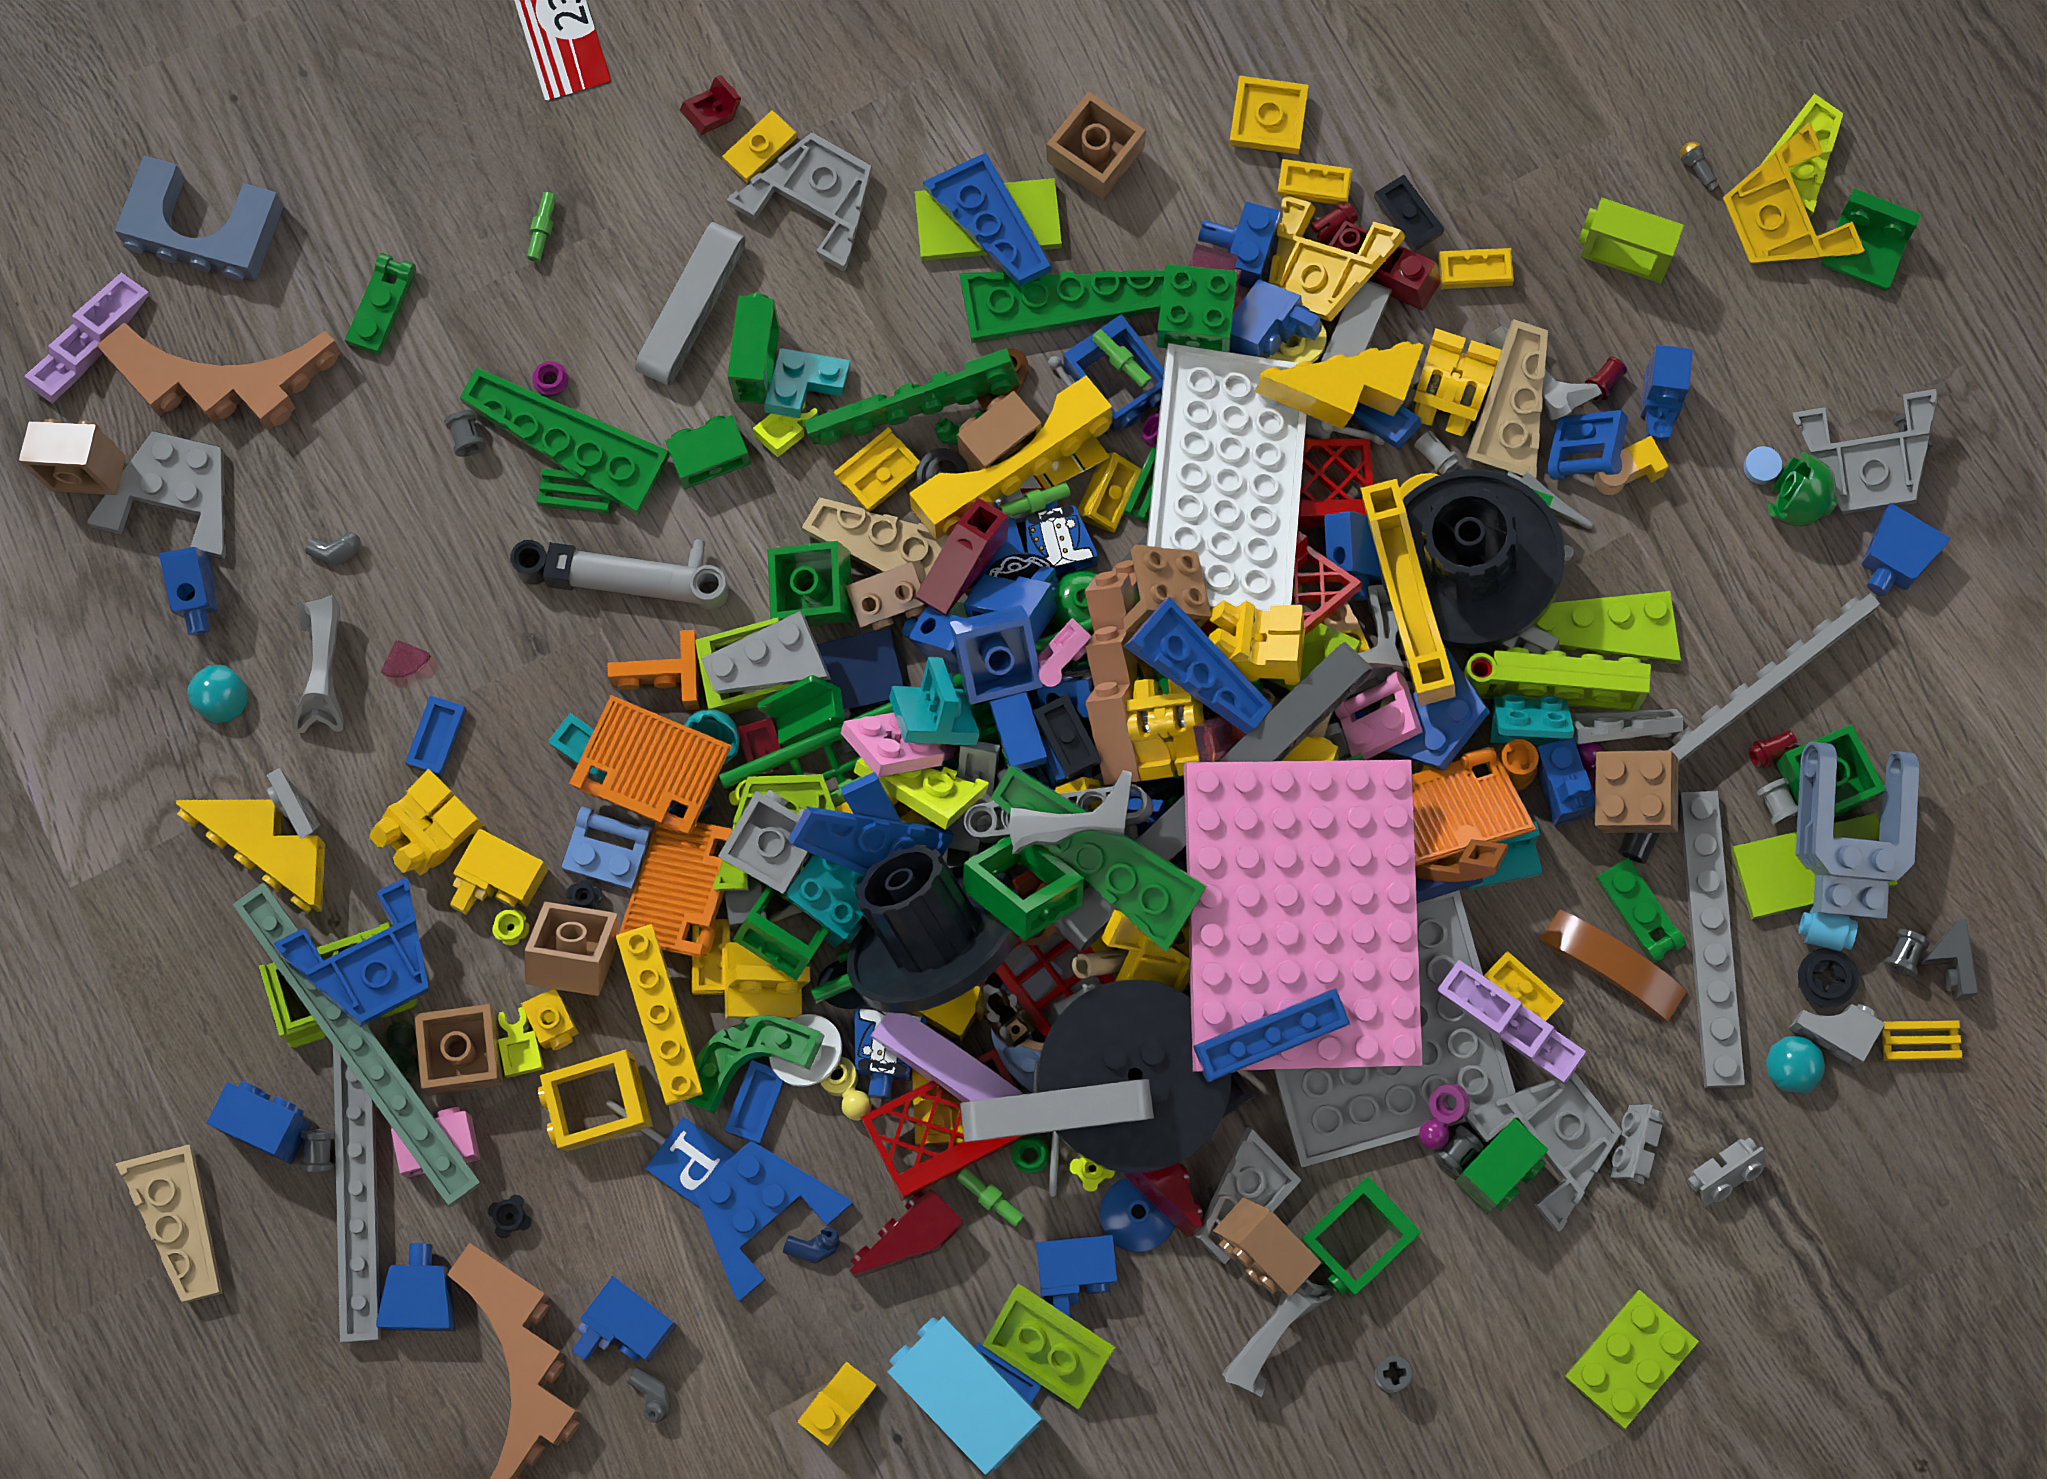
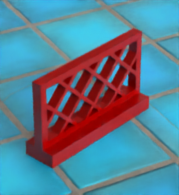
(1313, 511)
(1332, 573)
(942, 1164)

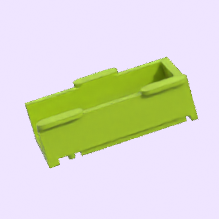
(307, 1029)

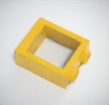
(632, 1093)

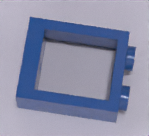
(1088, 352)

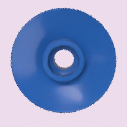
(1127, 1231)

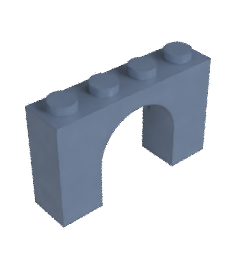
(233, 250)

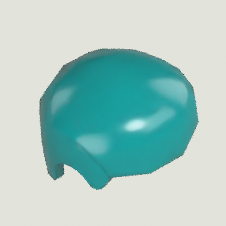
(218, 693)
(717, 725)
(1795, 1065)

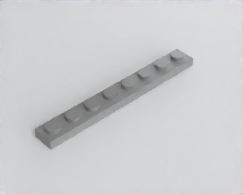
(1773, 676)
(1711, 940)
(356, 1207)

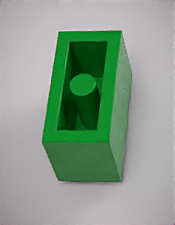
(707, 451)

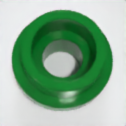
(1024, 1144)

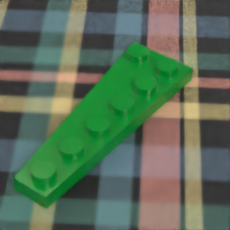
(1055, 301)
(982, 376)
(595, 452)
(1126, 874)

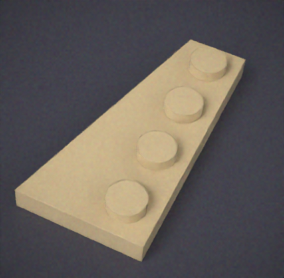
(1511, 412)
(873, 538)
(175, 1215)

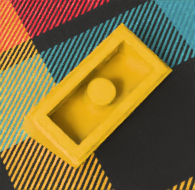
(1109, 492)

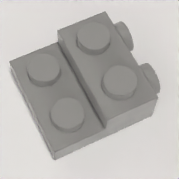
(762, 843)

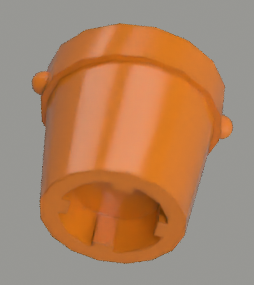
(1520, 762)

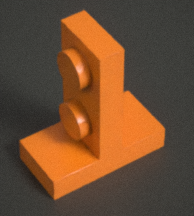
(663, 673)

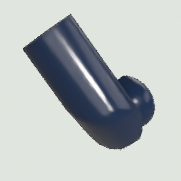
(814, 1249)

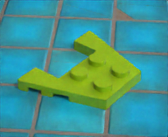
(800, 793)

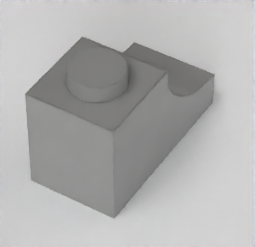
(1843, 1035)

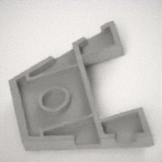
(821, 181)
(1874, 468)
(173, 476)
(1568, 1124)

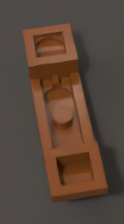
(1476, 862)
(1615, 963)

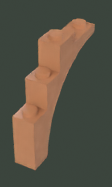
(214, 388)
(1113, 669)
(531, 1362)

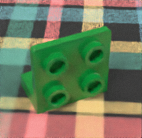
(1883, 233)
(1196, 307)

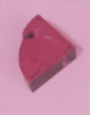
(404, 660)

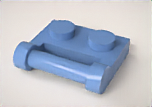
(603, 860)

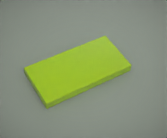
(945, 239)
(1776, 878)

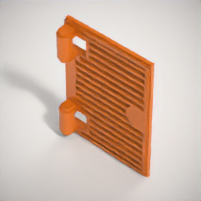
(650, 764)
(1458, 807)
(678, 888)

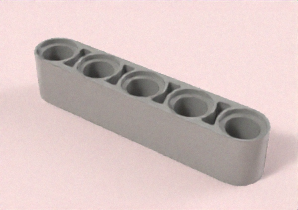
(690, 303)
(1353, 334)
(1001, 819)
(1056, 1110)

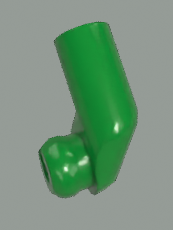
(948, 431)

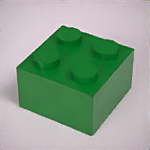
(810, 581)
(1855, 774)
(1501, 1165)

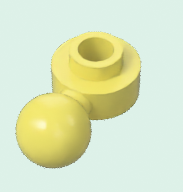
(854, 1102)

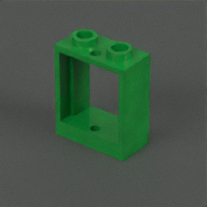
(753, 348)
(1035, 912)
(774, 943)
(1386, 1211)

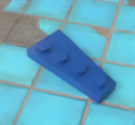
(988, 214)
(1192, 661)
(861, 840)

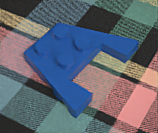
(1444, 723)
(373, 973)
(747, 1197)

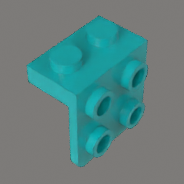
(1530, 719)
(829, 897)

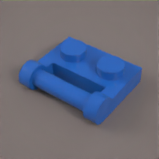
(1588, 434)

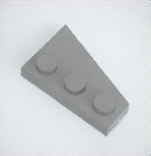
(766, 658)
(1625, 724)
(292, 803)
(1252, 1174)

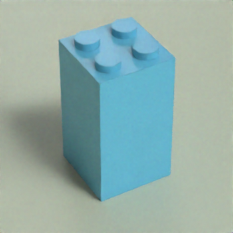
(965, 1394)

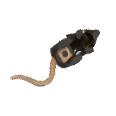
(1006, 1018)

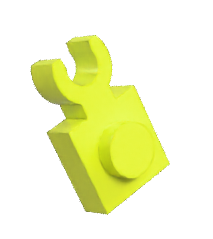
(781, 432)
(519, 1050)

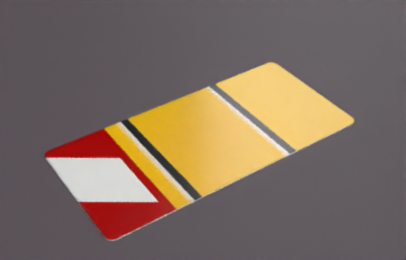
(1064, 468)

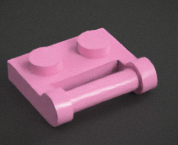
(1065, 646)
(1384, 726)

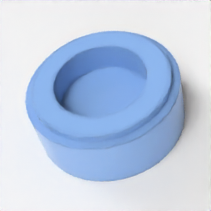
(1762, 465)

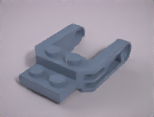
(1852, 872)

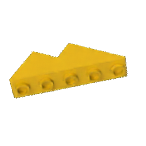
(1335, 386)
(256, 835)
(660, 1014)

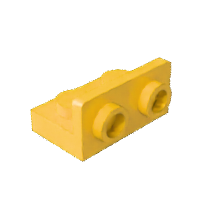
(1524, 986)

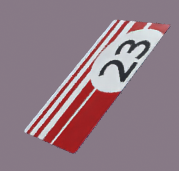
(563, 45)

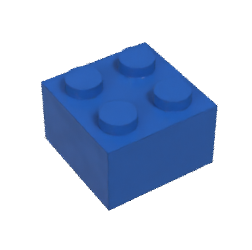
(996, 654)
(256, 1121)

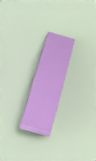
(77, 346)
(1511, 1021)
(940, 1059)

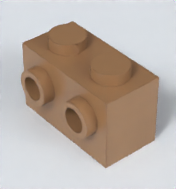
(888, 595)

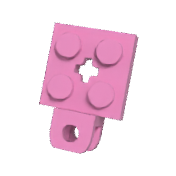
(884, 750)

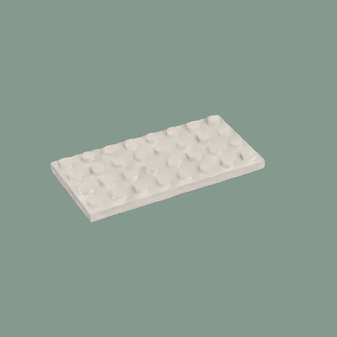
(1228, 475)

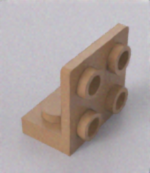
(1163, 575)

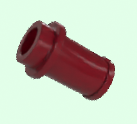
(1334, 221)
(1607, 377)
(1766, 752)

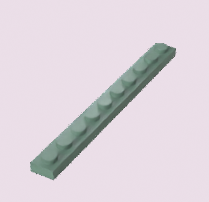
(365, 1058)

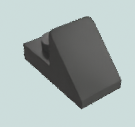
(1956, 951)

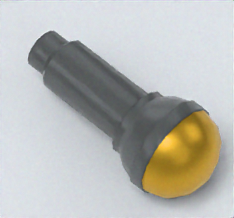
(1693, 156)

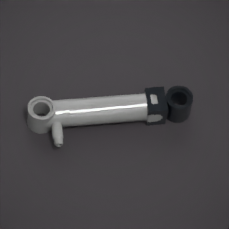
(567, 568)

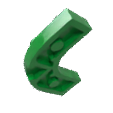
(749, 1040)

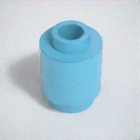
(1828, 930)

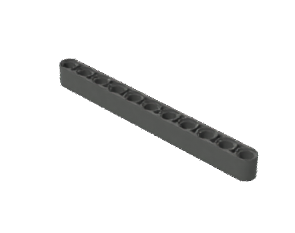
(1269, 742)

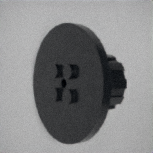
(1484, 555)
(922, 934)
(1142, 1033)

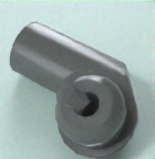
(336, 551)
(655, 1395)

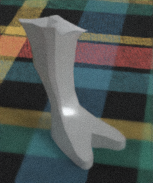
(1558, 396)
(1383, 657)
(319, 698)
(1043, 828)
(1247, 1364)

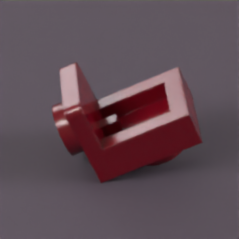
(712, 107)
(759, 740)

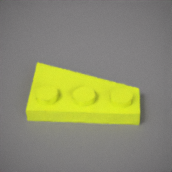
(1810, 174)
(931, 792)

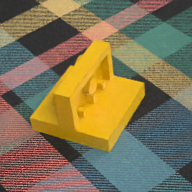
(758, 987)

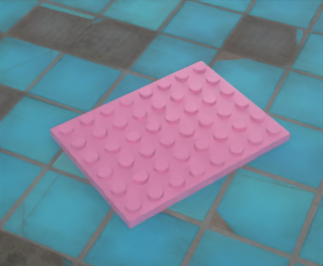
(1305, 898)

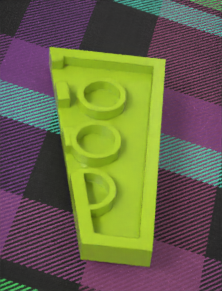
(1619, 625)

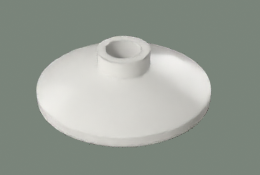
(825, 1060)

